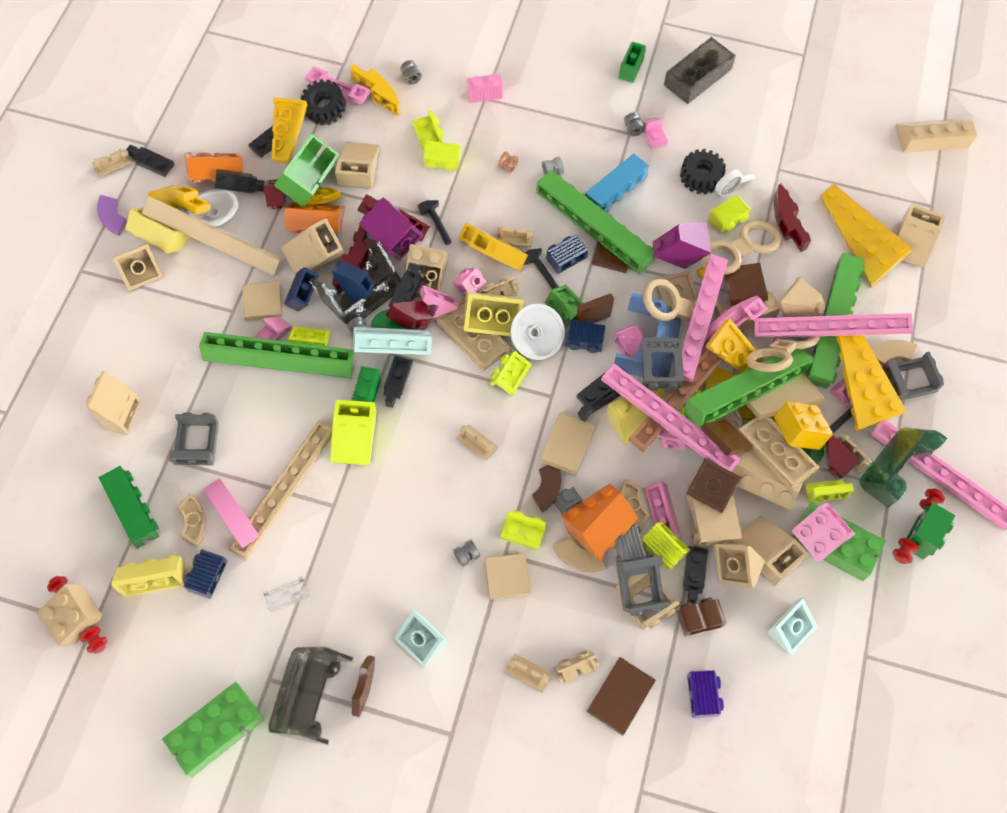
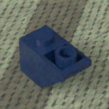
(352, 280)

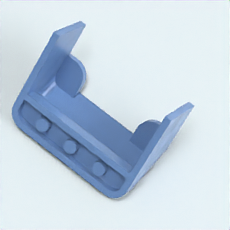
(660, 361)

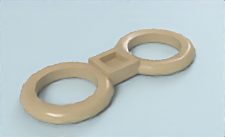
(744, 246)
(681, 307)
(780, 348)

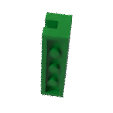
(128, 506)

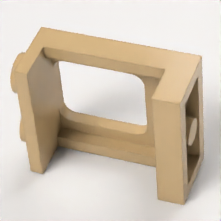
(637, 584)

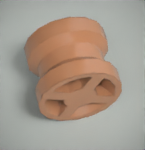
(508, 162)

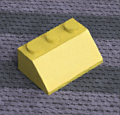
(155, 232)
(490, 313)
(627, 417)
(149, 576)

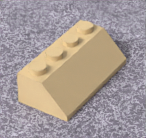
(936, 135)
(762, 481)

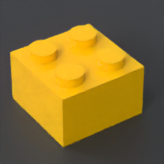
(803, 425)

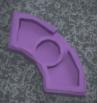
(109, 216)

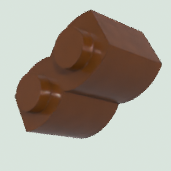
(701, 617)

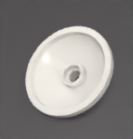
(222, 207)
(548, 329)

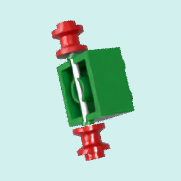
(928, 529)

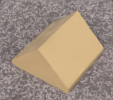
(138, 267)
(738, 564)

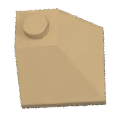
(801, 300)

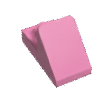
(654, 132)
(440, 302)
(274, 328)

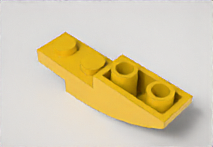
(381, 90)
(181, 196)
(493, 247)

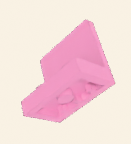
(822, 532)

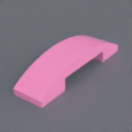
(351, 94)
(738, 314)
(231, 512)

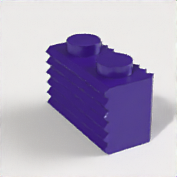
(704, 694)

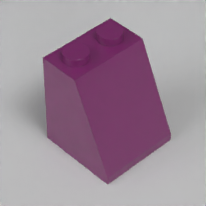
(390, 228)
(683, 244)

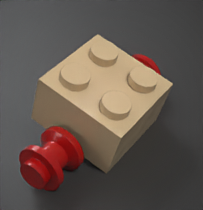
(72, 615)

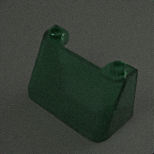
(881, 476)

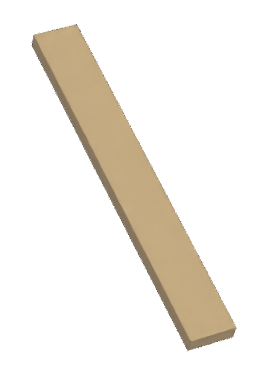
(211, 236)
(285, 485)

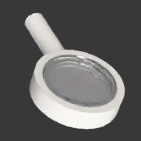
(731, 182)

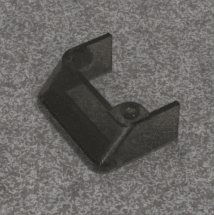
(382, 275)
(302, 691)

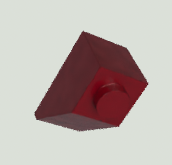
(274, 197)
(410, 315)
(839, 458)

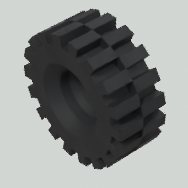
(319, 92)
(699, 181)

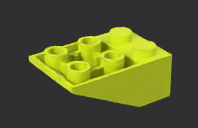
(353, 432)

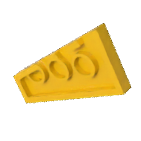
(288, 119)
(731, 345)

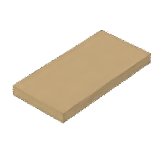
(479, 347)
(798, 390)
(785, 461)

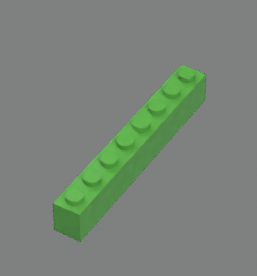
(595, 222)
(839, 303)
(277, 355)
(743, 389)

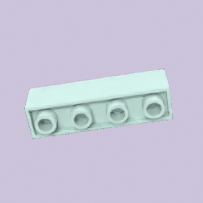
(392, 341)

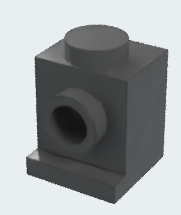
(567, 499)

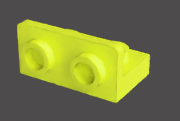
(427, 129)
(309, 336)
(510, 372)
(828, 490)
(523, 530)

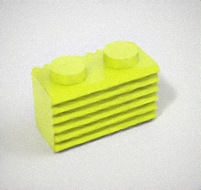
(442, 155)
(729, 214)
(664, 542)

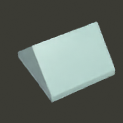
(793, 627)
(420, 638)

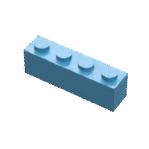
(618, 182)

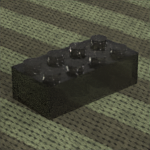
(699, 70)

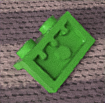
(564, 302)

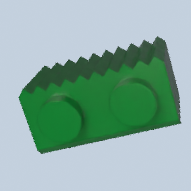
(632, 62)
(366, 385)

